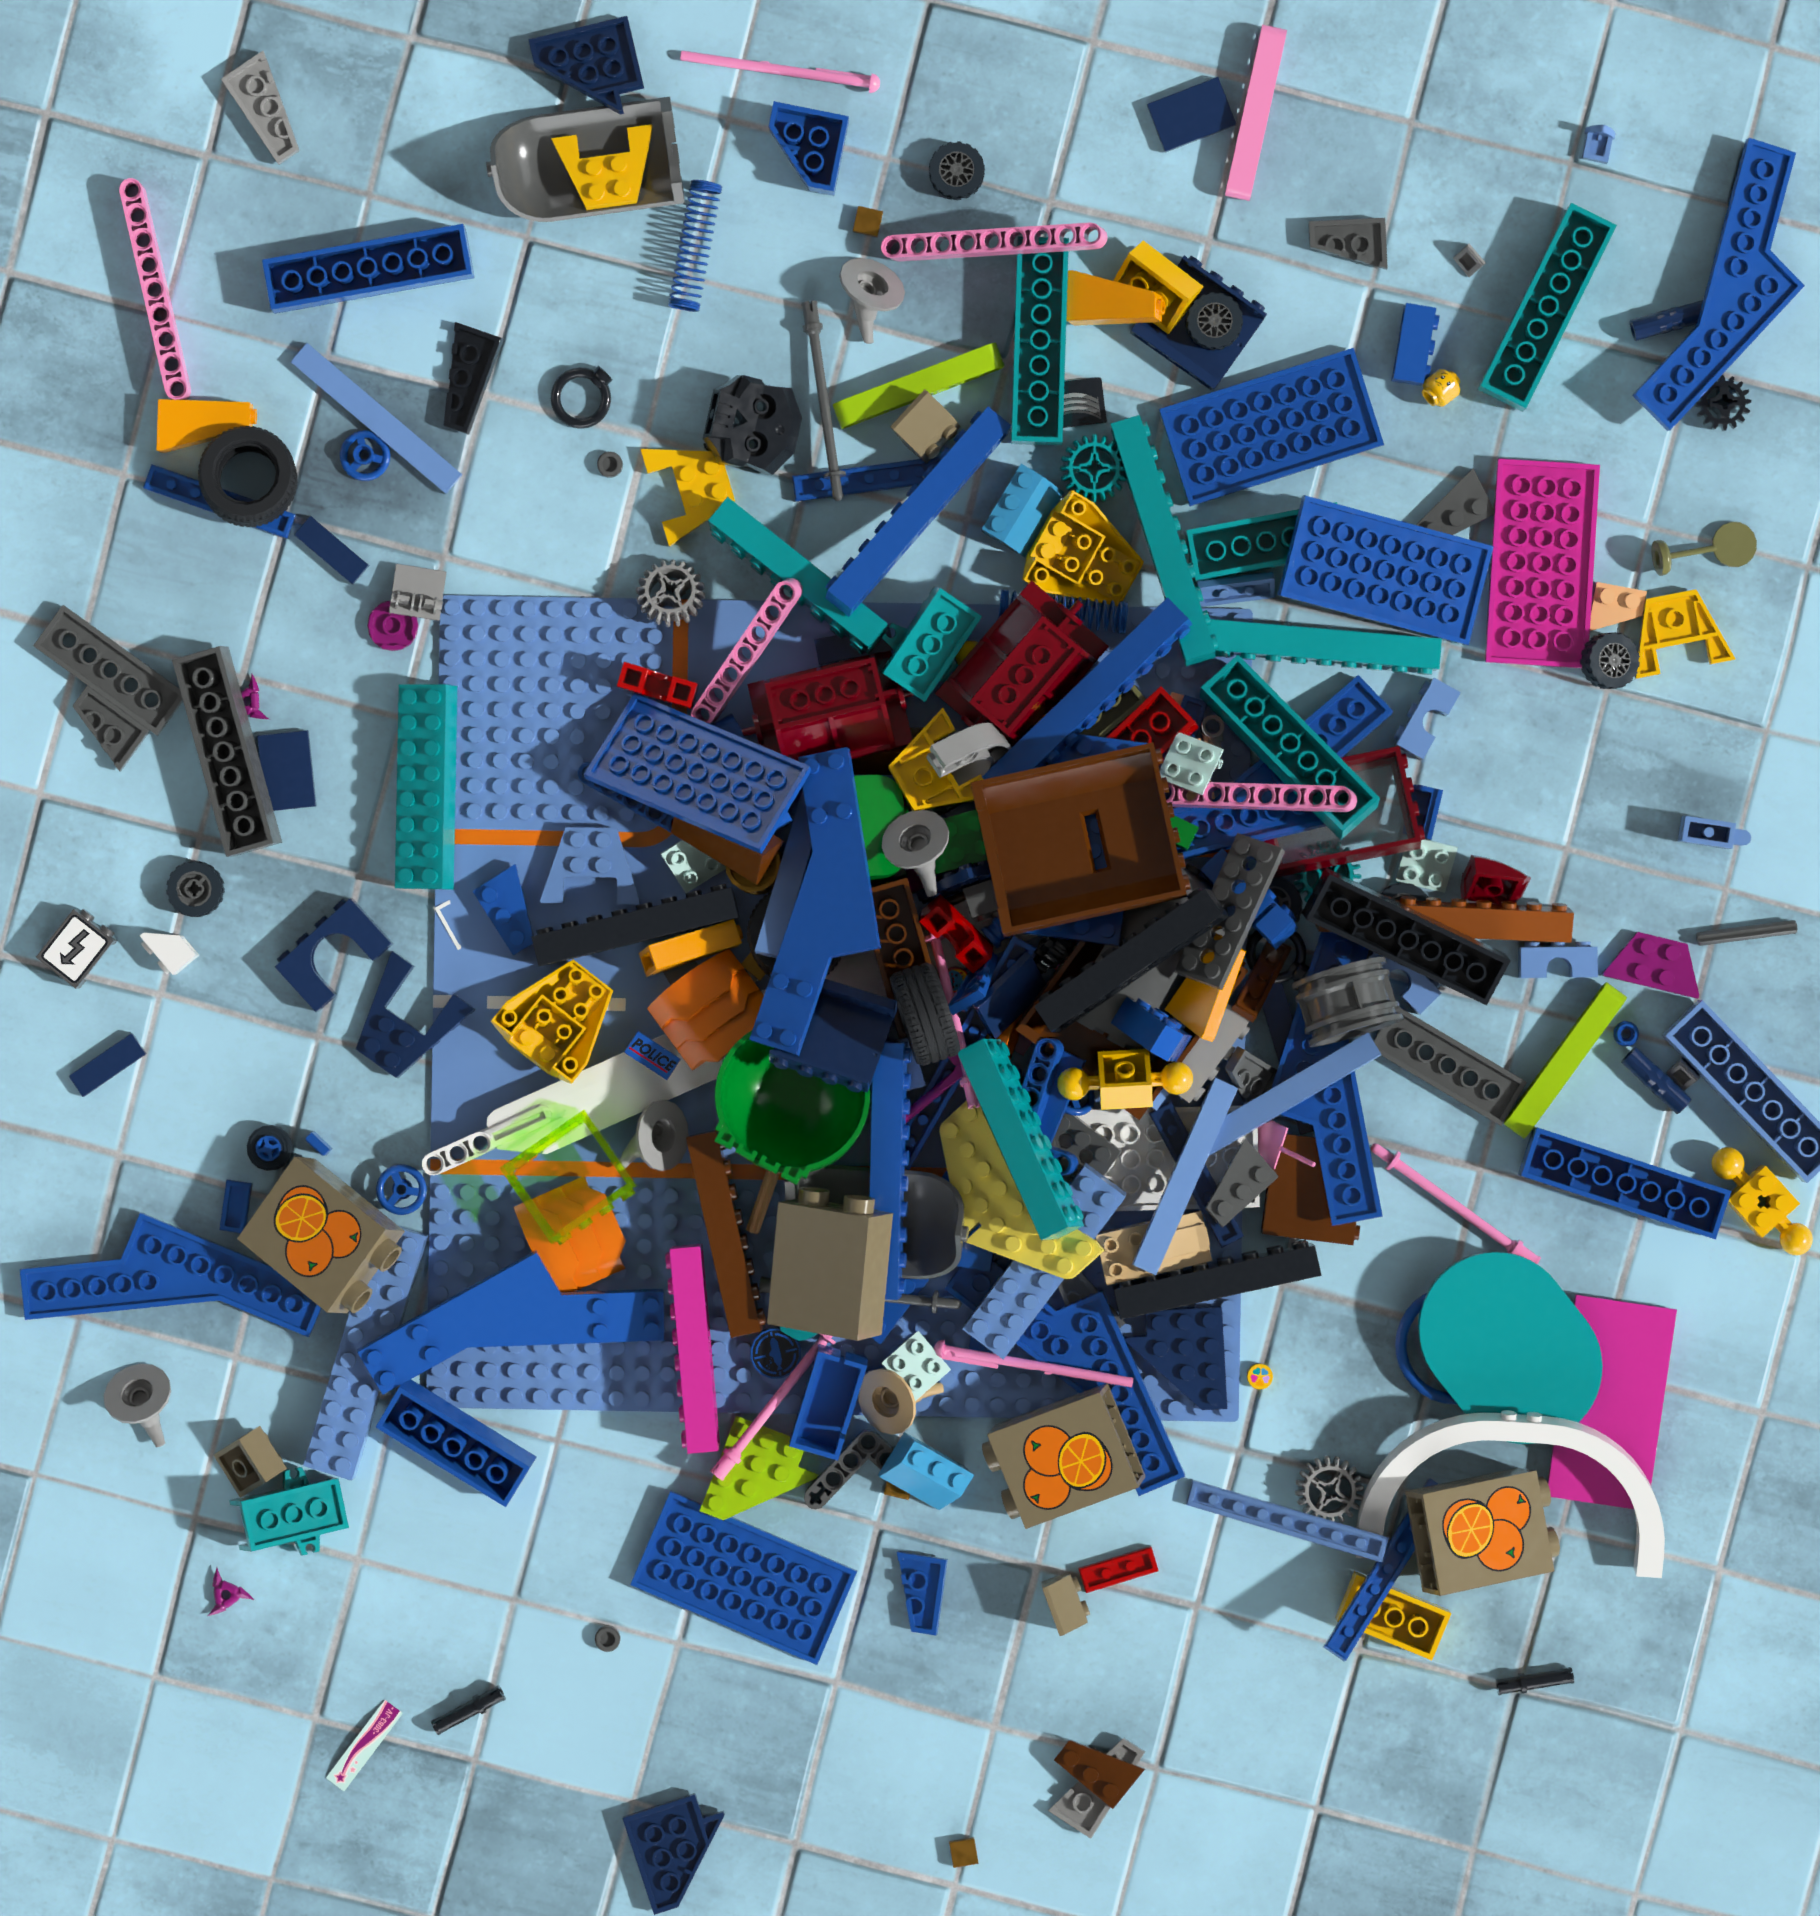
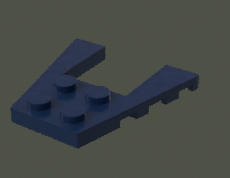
(390, 1039)

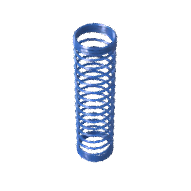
(705, 187)
(1122, 611)

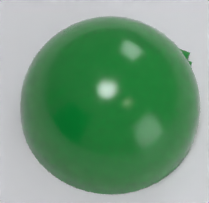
(783, 1117)

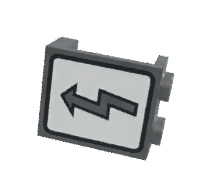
(76, 947)

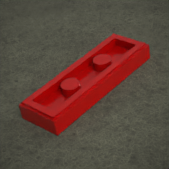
(1118, 1569)

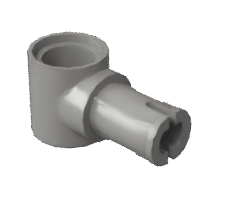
(1213, 739)

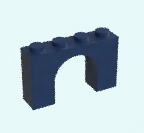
(299, 964)

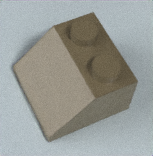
(925, 427)
(250, 1461)
(1065, 1603)

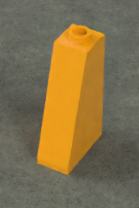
(1104, 301)
(197, 422)
(690, 947)
(1201, 1005)

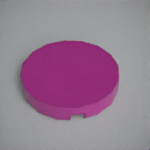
(391, 630)

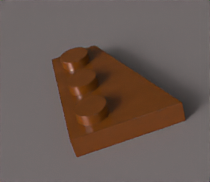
(1099, 1772)

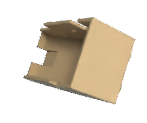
(1186, 1248)

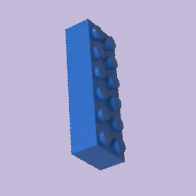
(456, 1442)

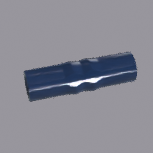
(1665, 321)
(1656, 1080)

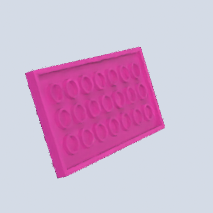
(1542, 562)

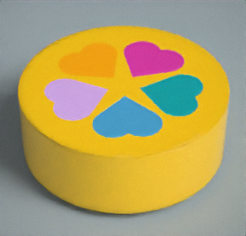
(1259, 1376)

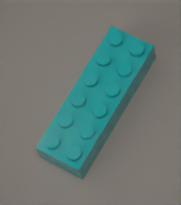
(1241, 545)

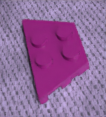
(1655, 964)

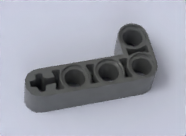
(845, 1471)

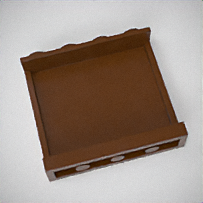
(1298, 1201)

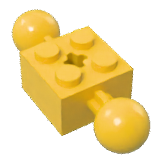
(1125, 1080)
(1794, 1237)

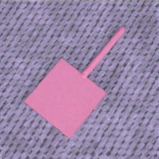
(1270, 1143)

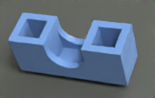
(1435, 697)
(1580, 959)
(1421, 989)

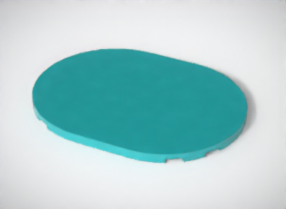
(1509, 1339)

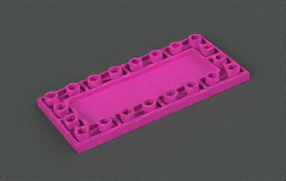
(1630, 1399)

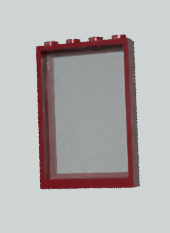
(1384, 832)

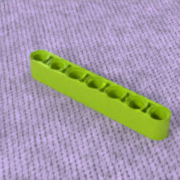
(907, 388)
(1565, 1060)

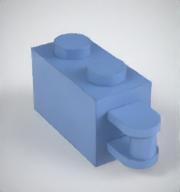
(1711, 833)

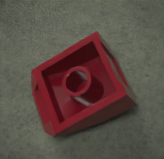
(1492, 881)

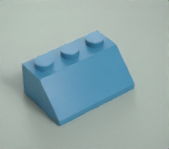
(1022, 510)
(925, 1472)

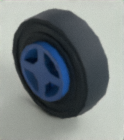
(260, 1150)

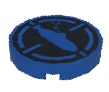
(775, 1353)

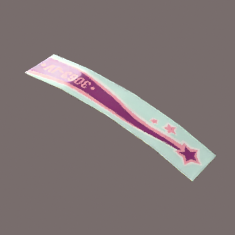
(364, 1745)

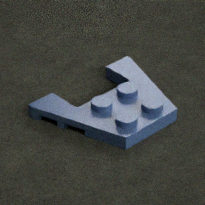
(590, 854)

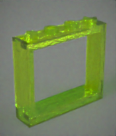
(541, 1146)

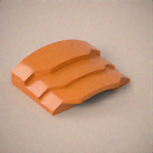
(708, 1009)
(590, 1252)

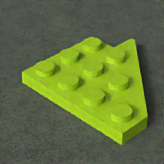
(764, 1473)

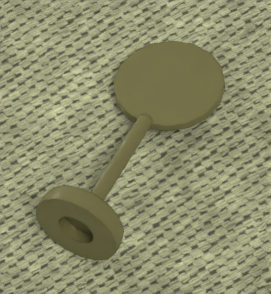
(1732, 545)

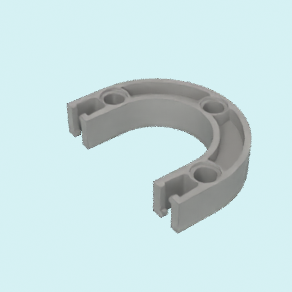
(967, 755)

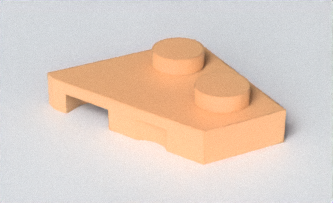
(1615, 605)

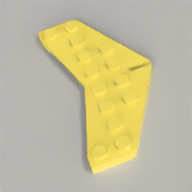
(994, 1201)

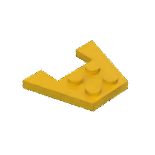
(607, 178)
(700, 483)
(1677, 621)
(918, 778)

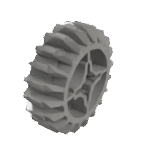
(654, 605)
(1336, 1480)

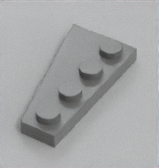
(260, 101)
(1081, 1806)

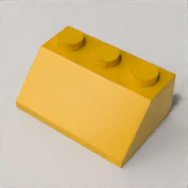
(1154, 272)

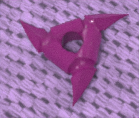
(252, 692)
(221, 1603)

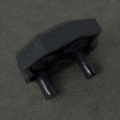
(772, 429)

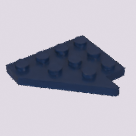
(955, 882)

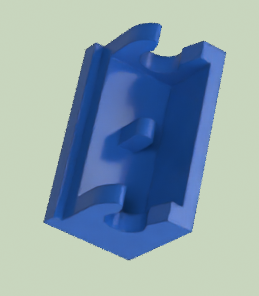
(1428, 804)

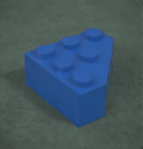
(811, 142)
(1152, 1029)

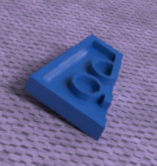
(506, 908)
(973, 987)
(923, 1588)

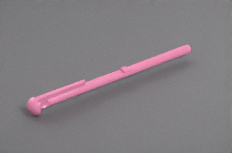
(833, 76)
(992, 1360)

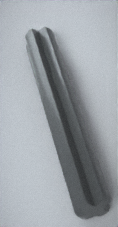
(1746, 932)

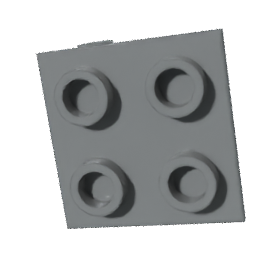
(417, 592)

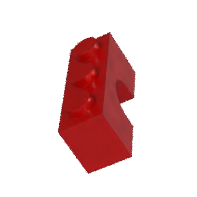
(657, 685)
(970, 945)

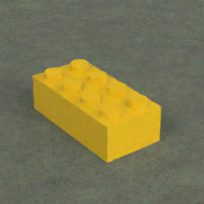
(1402, 1619)

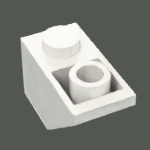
(172, 951)

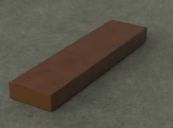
(1260, 980)

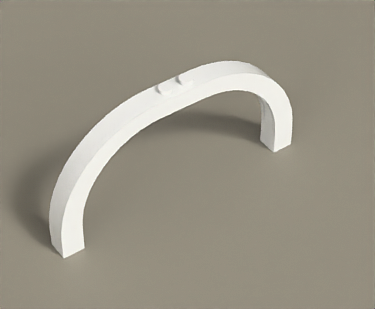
(1528, 1429)

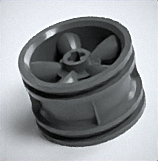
(1347, 1001)

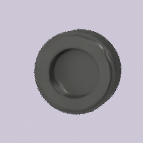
(610, 464)
(607, 1638)

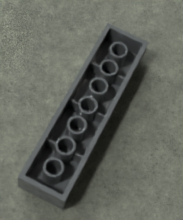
(227, 751)

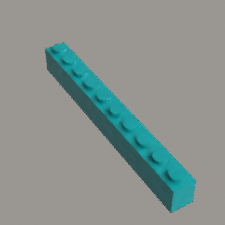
(1161, 535)
(1326, 646)

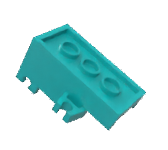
(930, 643)
(293, 1513)

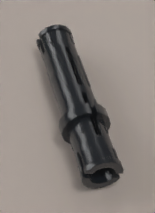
(1534, 1681)
(471, 1708)

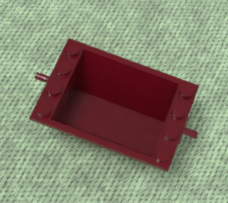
(1023, 665)
(831, 709)

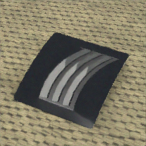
(1083, 402)

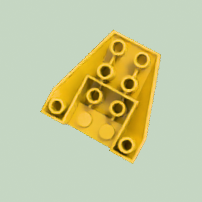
(1081, 554)
(556, 1020)

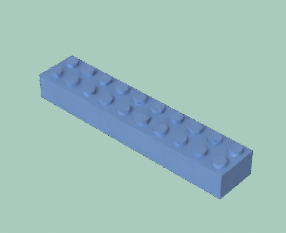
(351, 1391)

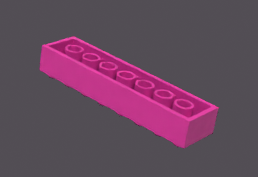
(694, 1348)

